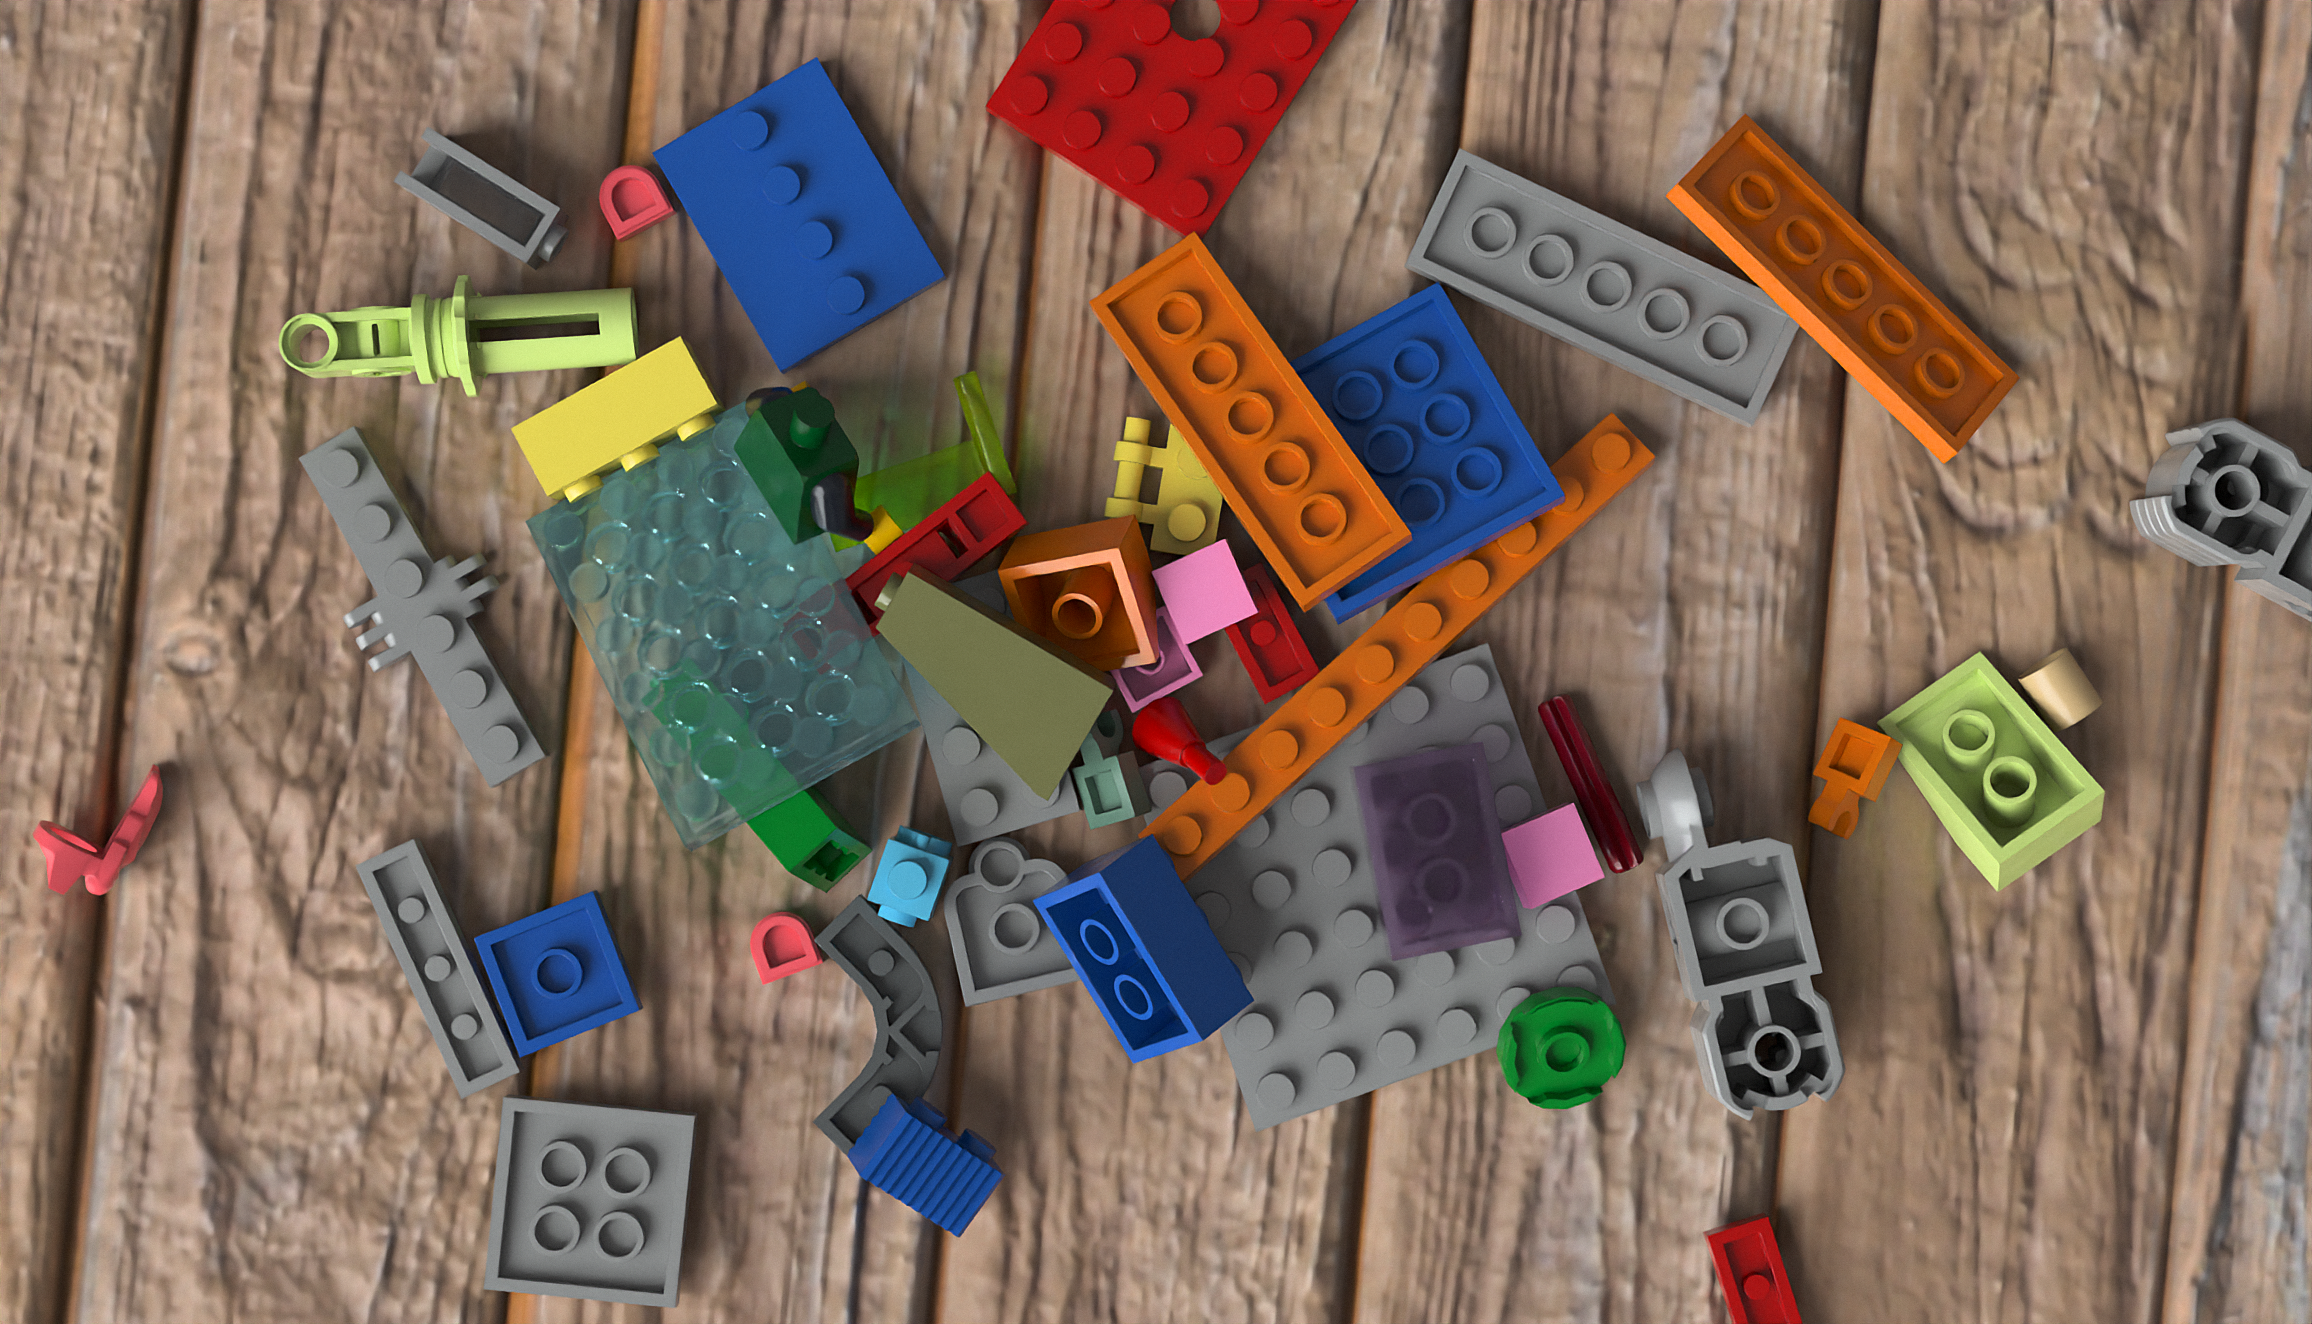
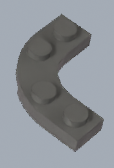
(904, 1013)

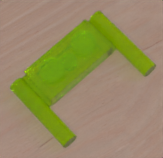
(927, 482)

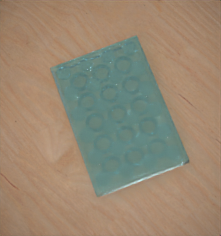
(719, 635)

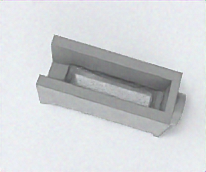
(487, 201)

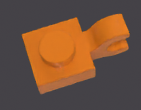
(1853, 766)

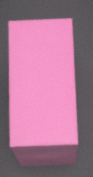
(1205, 591)
(1171, 671)
(1550, 855)

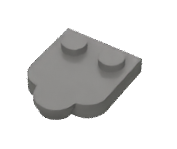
(996, 928)

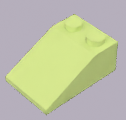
(1993, 771)

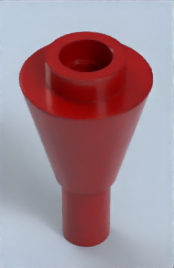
(1170, 734)

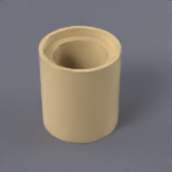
(2060, 690)

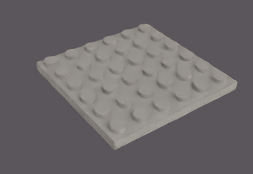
(1306, 929)

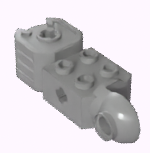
(2234, 500)
(1740, 951)

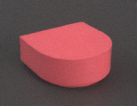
(633, 201)
(784, 946)

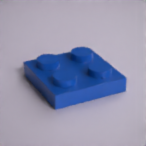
(558, 973)

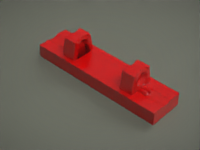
(973, 520)

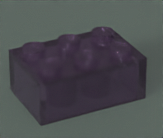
(1435, 850)

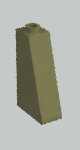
(998, 675)

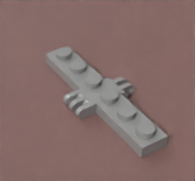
(423, 607)

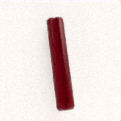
(1590, 783)

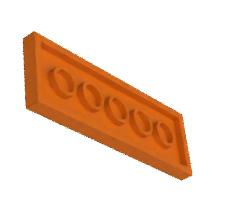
(1844, 288)
(1250, 422)

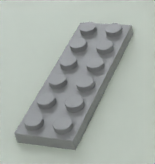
(1603, 288)

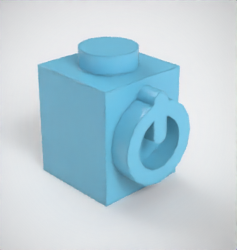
(911, 876)

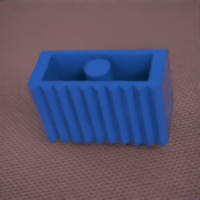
(927, 1164)

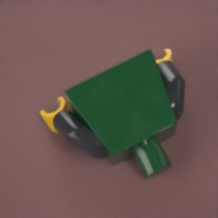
(808, 467)

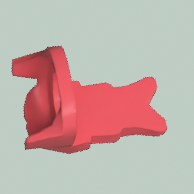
(72, 855)

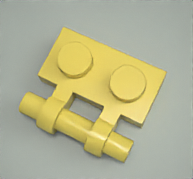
(1187, 498)

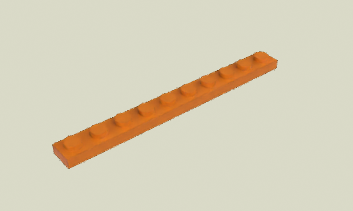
(1392, 655)

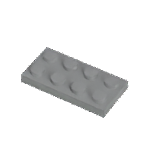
(976, 783)

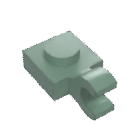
(1109, 780)

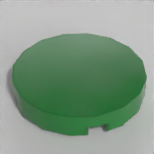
(1561, 1047)

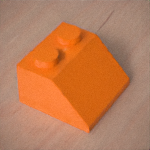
(1086, 591)

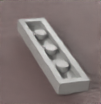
(440, 967)

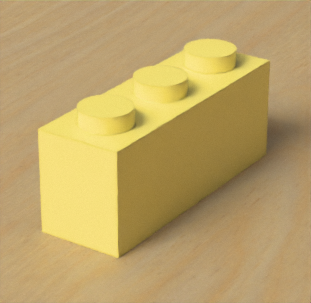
(619, 421)

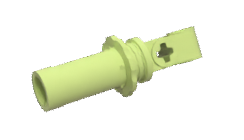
(444, 335)

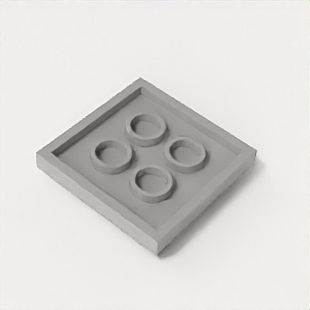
(591, 1201)

